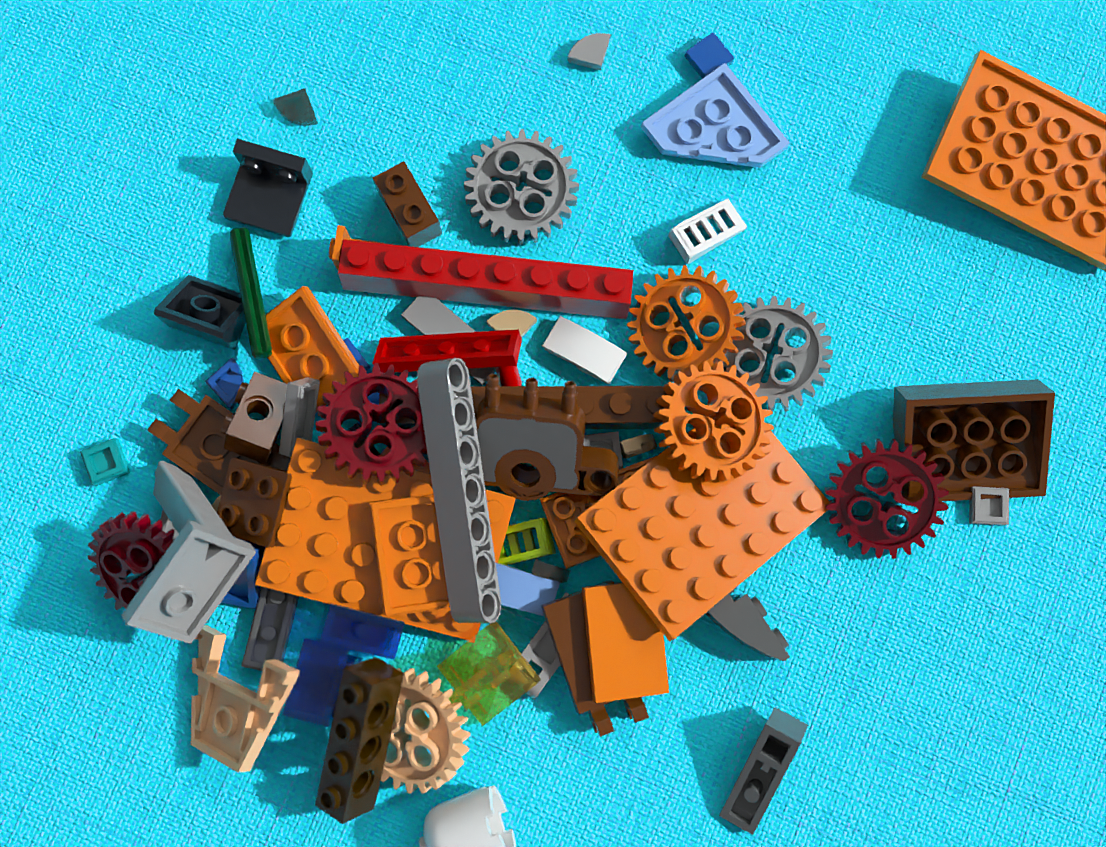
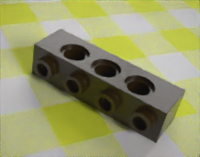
(359, 739)

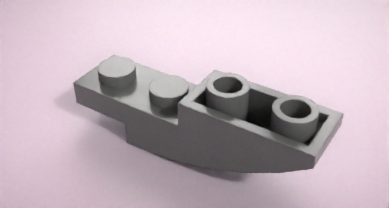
(745, 623)

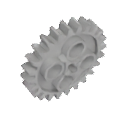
(531, 157)
(803, 361)

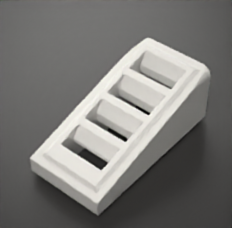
(685, 246)

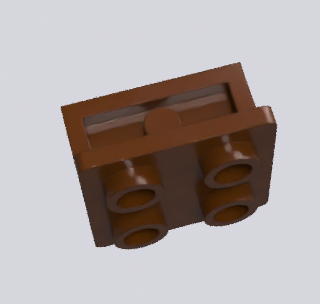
(254, 501)

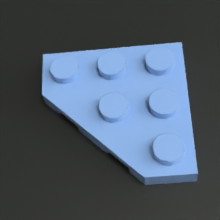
(716, 124)

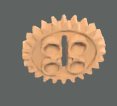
(415, 732)

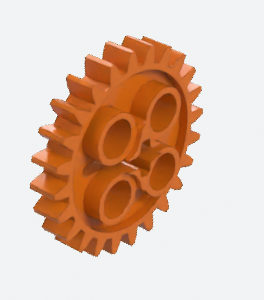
(714, 306)
(722, 391)

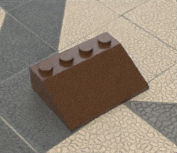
(978, 435)

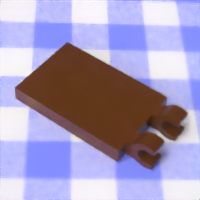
(200, 445)
(568, 632)

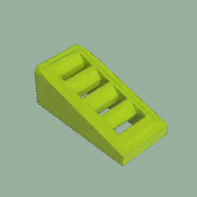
(544, 538)

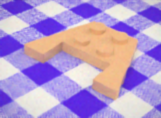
(229, 718)

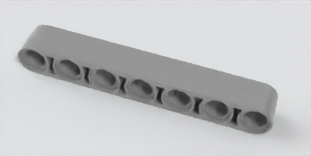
(459, 491)

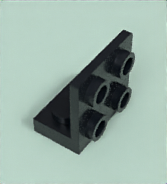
(267, 188)

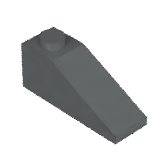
(764, 770)

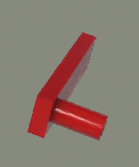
(475, 349)

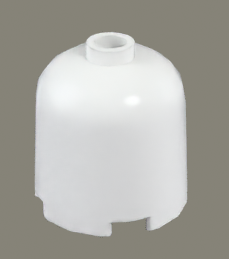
(468, 822)

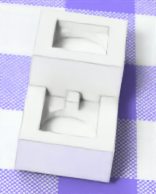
(584, 349)

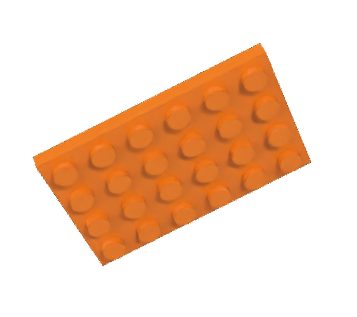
(1026, 157)
(693, 540)
(329, 543)

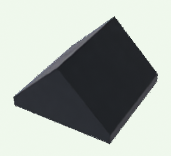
(204, 311)

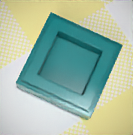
(105, 462)

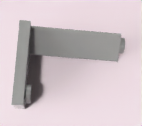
(196, 566)

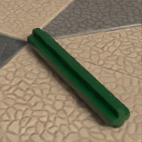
(250, 293)

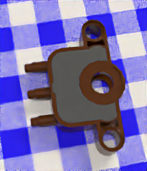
(544, 435)

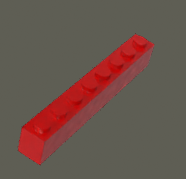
(485, 279)

